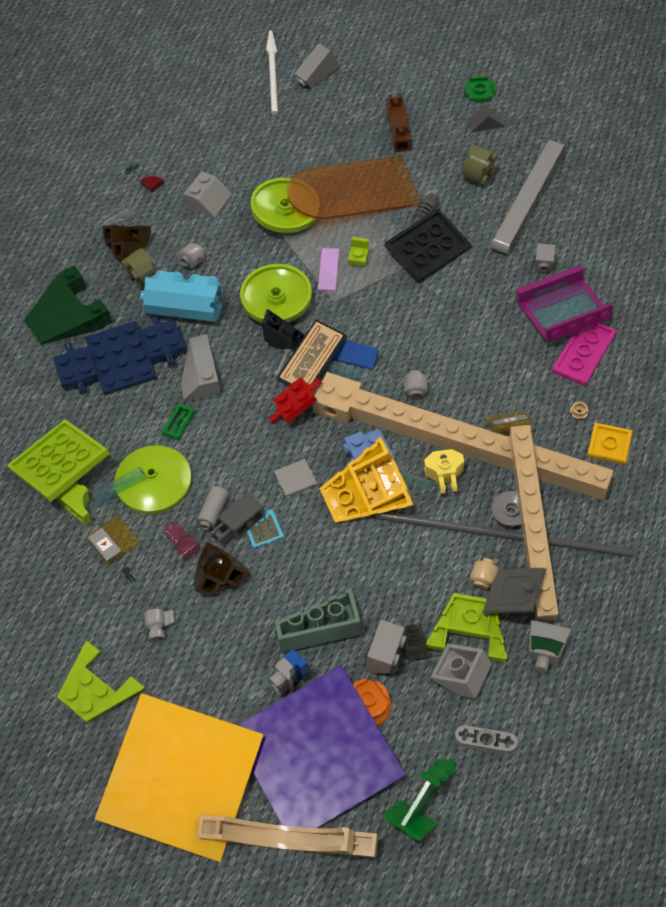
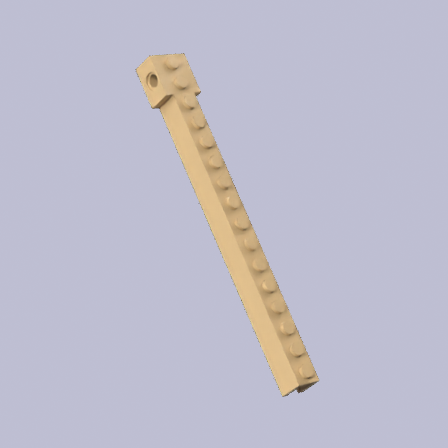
(345, 399)

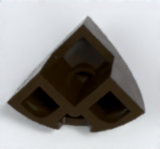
(125, 239)
(217, 571)

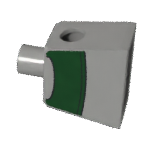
(546, 644)

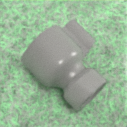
(156, 620)

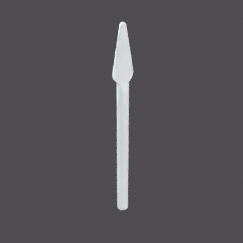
(271, 50)

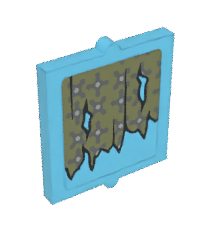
(265, 530)

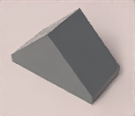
(485, 119)

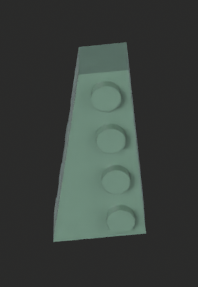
(320, 624)

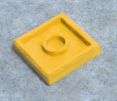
(609, 443)

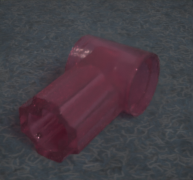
(184, 544)

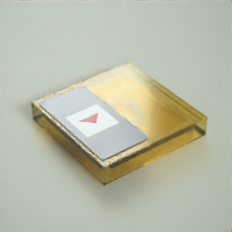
(505, 421)
(113, 540)

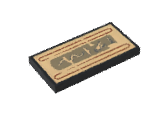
(312, 354)

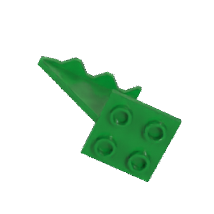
(410, 817)

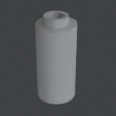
(212, 508)

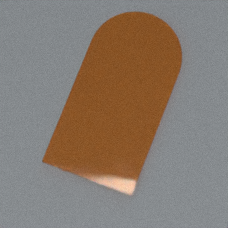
(353, 188)

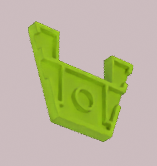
(465, 617)
(88, 694)

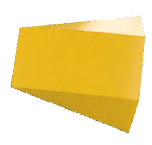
(367, 486)

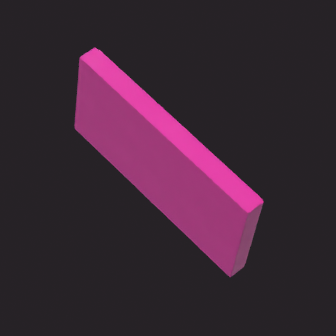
(584, 353)

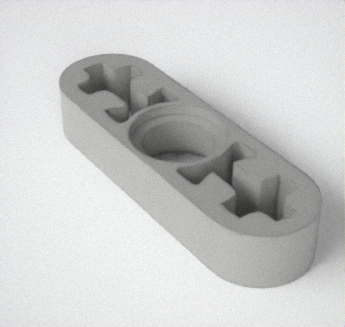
(481, 732)

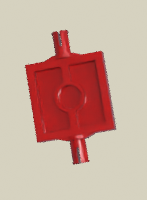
(295, 400)

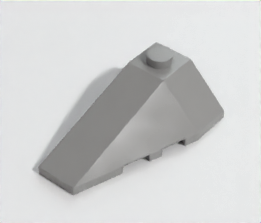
(199, 370)

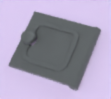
(514, 591)

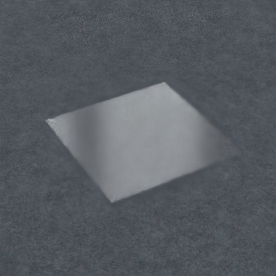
(337, 234)

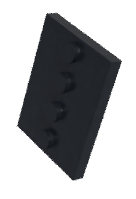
(427, 245)

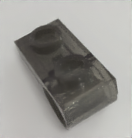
(415, 642)

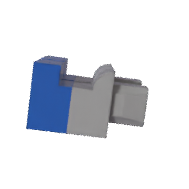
(288, 672)

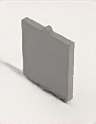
(295, 477)

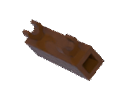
(398, 123)

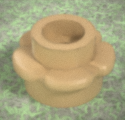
(579, 406)

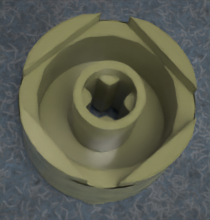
(479, 164)
(139, 266)

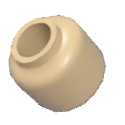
(483, 573)

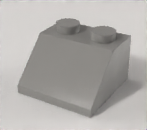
(207, 195)
(384, 648)
(462, 670)

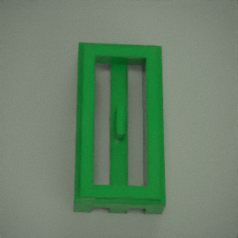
(172, 434)

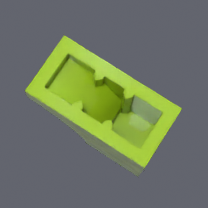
(75, 501)

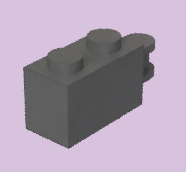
(238, 519)

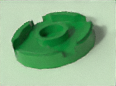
(480, 89)

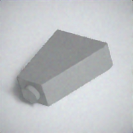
(316, 67)

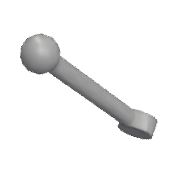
(276, 373)

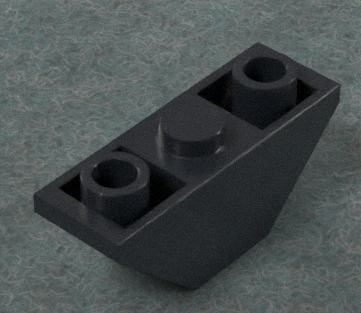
(280, 333)

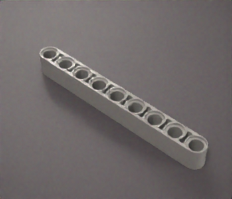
(528, 195)

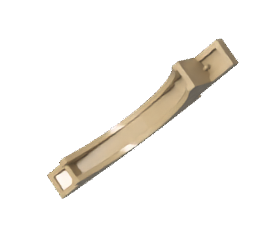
(315, 840)

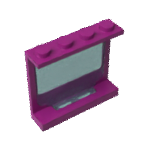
(562, 304)

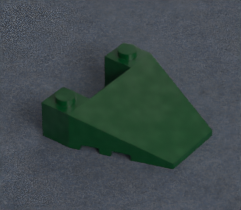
(61, 313)

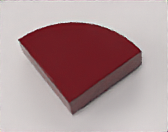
(152, 183)

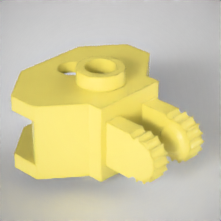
(445, 469)

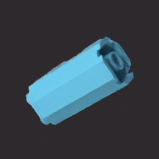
(174, 296)

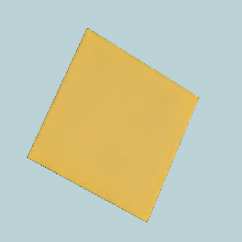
(176, 770)

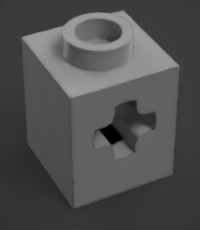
(544, 257)

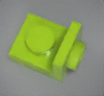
(358, 251)

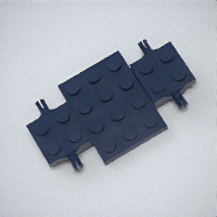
(119, 356)

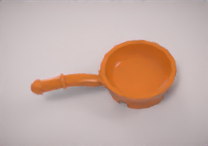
(375, 699)

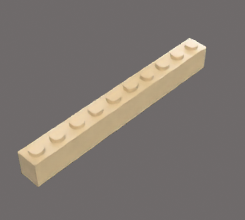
(532, 519)

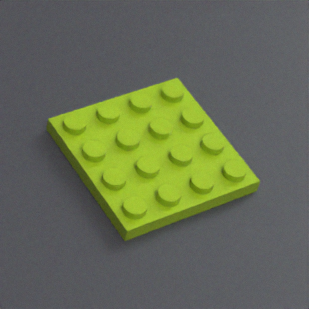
(58, 460)

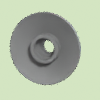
(502, 504)

